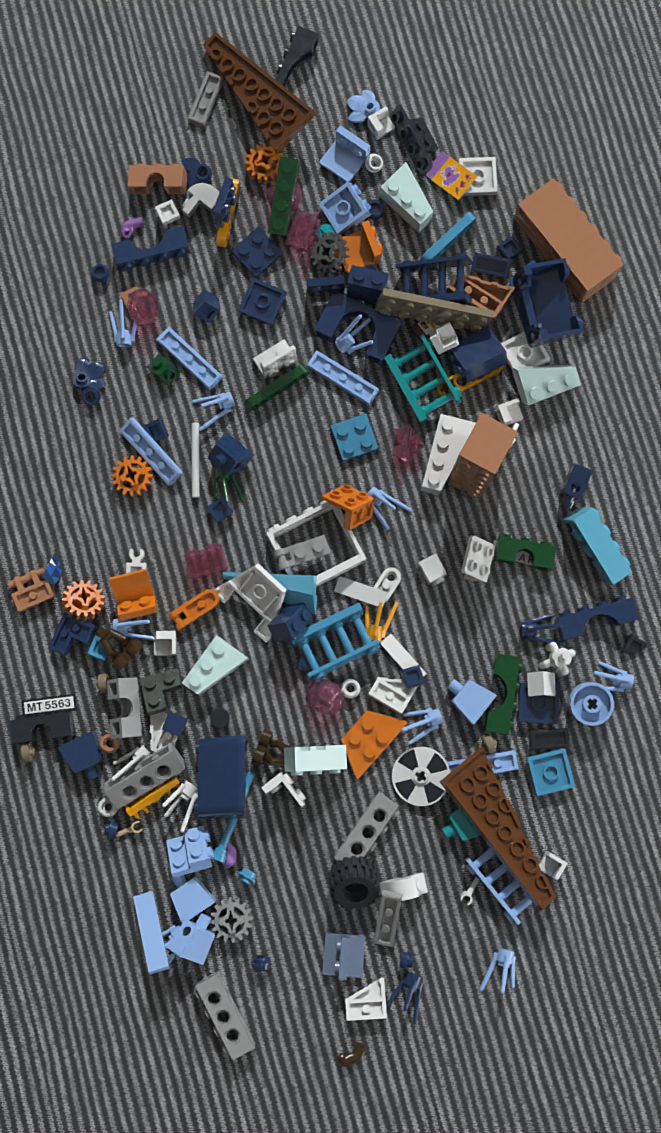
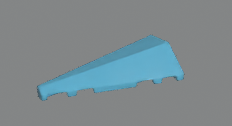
(298, 588)

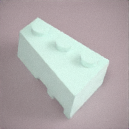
(406, 198)
(542, 382)
(213, 665)
(315, 759)

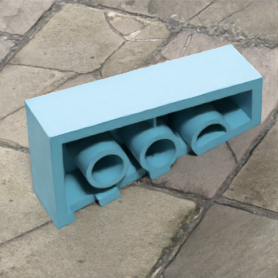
(598, 544)

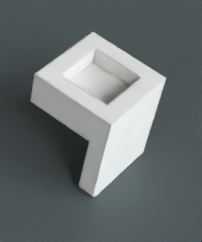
(380, 123)
(167, 213)
(443, 338)
(509, 412)
(164, 643)
(541, 683)
(552, 865)

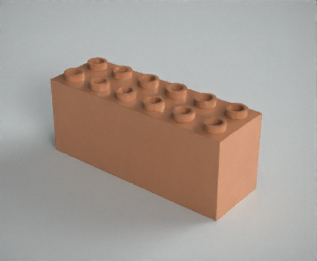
(564, 231)
(481, 456)

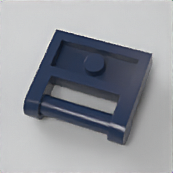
(325, 284)

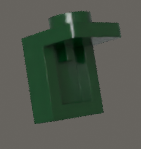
(163, 369)

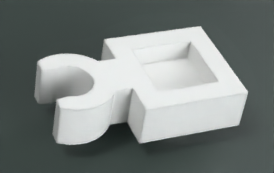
(136, 562)

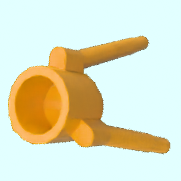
(375, 631)

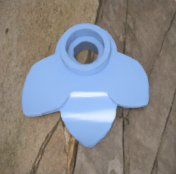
(361, 105)

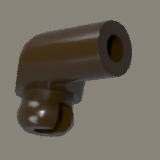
(352, 1058)

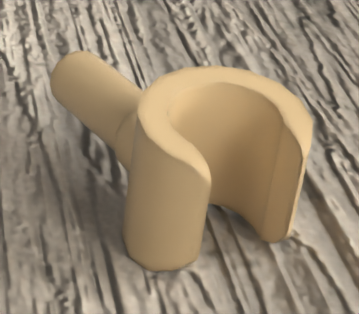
(130, 829)

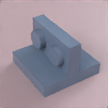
(343, 955)

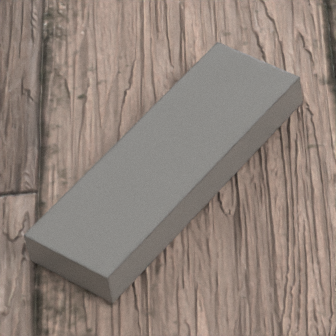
(205, 99)
(388, 918)

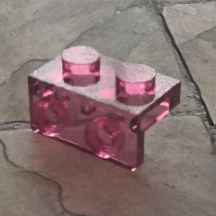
(302, 230)
(206, 561)

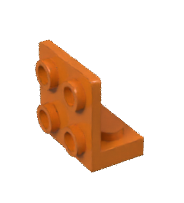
(356, 504)
(133, 594)

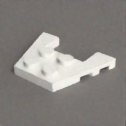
(259, 591)

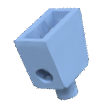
(470, 699)
(190, 897)
(193, 940)

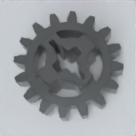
(333, 253)

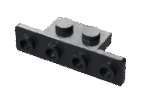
(416, 139)

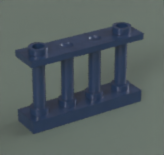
(459, 260)

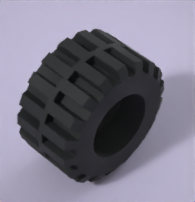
(354, 882)

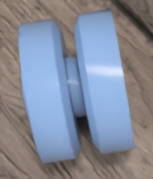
(602, 706)

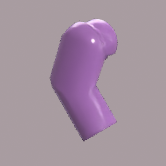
(129, 227)
(231, 855)

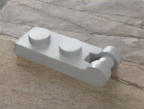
(302, 552)

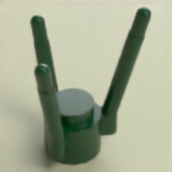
(222, 477)

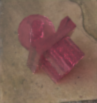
(410, 443)

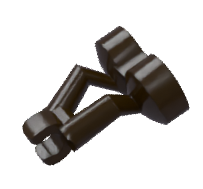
(121, 658)
(261, 754)

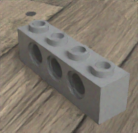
(166, 756)
(381, 803)
(231, 1047)

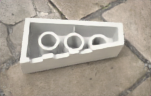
(446, 446)

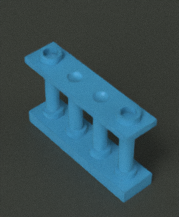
(336, 623)

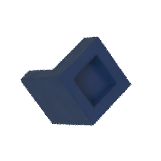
(206, 306)

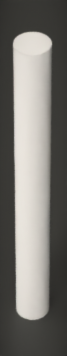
(195, 459)

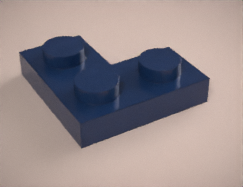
(68, 631)

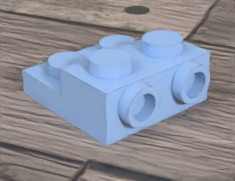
(345, 207)
(190, 852)

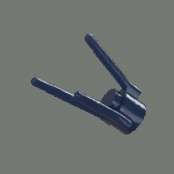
(530, 628)
(413, 984)

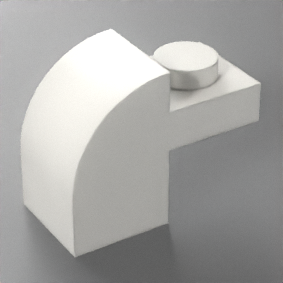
(201, 194)
(409, 886)

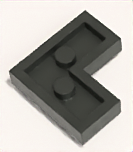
(155, 687)

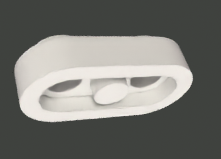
(386, 585)

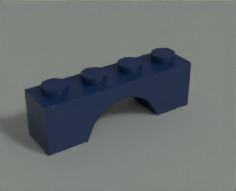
(130, 256)
(619, 612)

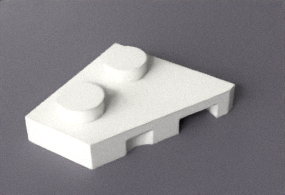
(391, 693)
(159, 737)
(367, 1003)

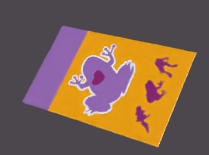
(451, 175)

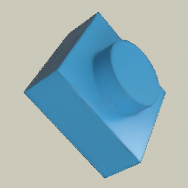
(95, 650)

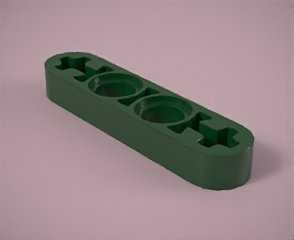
(276, 387)

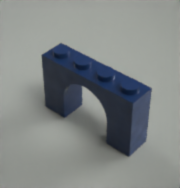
(343, 307)

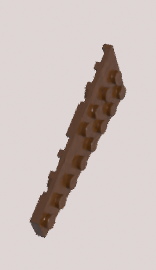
(269, 103)
(486, 807)

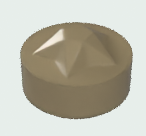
(101, 683)
(490, 743)
(27, 752)

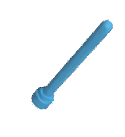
(220, 853)

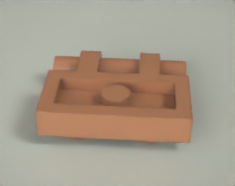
(32, 595)

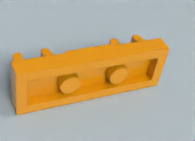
(151, 797)

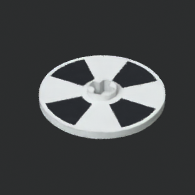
(405, 778)

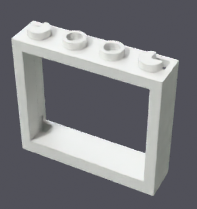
(309, 514)

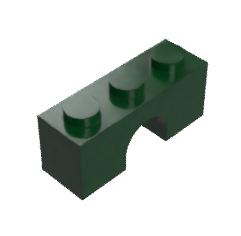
(541, 553)

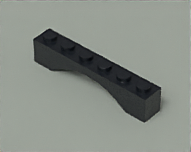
(300, 51)

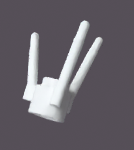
(139, 754)
(185, 791)

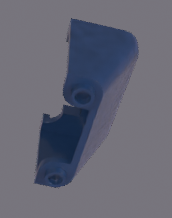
(545, 303)
(222, 777)

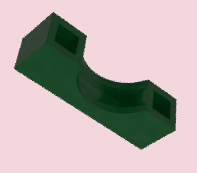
(283, 196)
(507, 670)

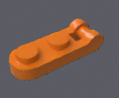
(195, 608)

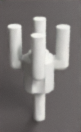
(558, 658)

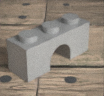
(126, 693)

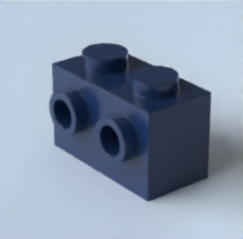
(289, 622)

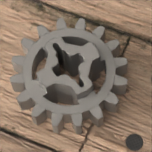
(222, 920)

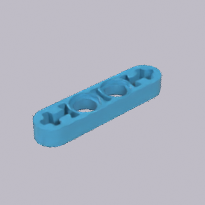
(450, 237)

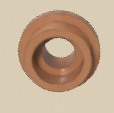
(103, 744)

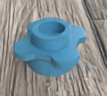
(247, 876)

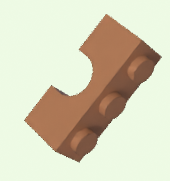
(143, 176)

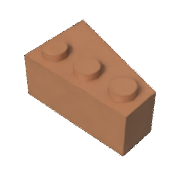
(485, 294)

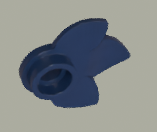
(193, 171)
(89, 371)

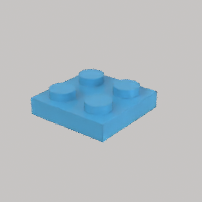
(354, 437)
(550, 772)

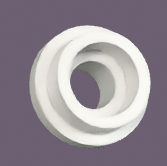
(377, 159)
(355, 684)
(101, 807)

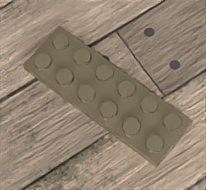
(433, 310)

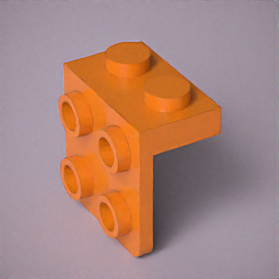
(363, 247)

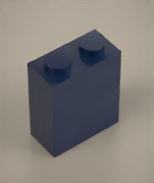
(366, 284)
(478, 355)

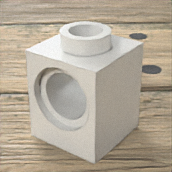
(432, 569)

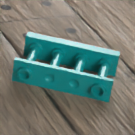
(405, 379)

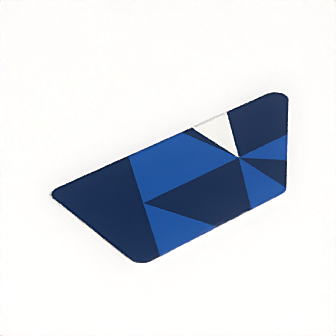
(53, 570)

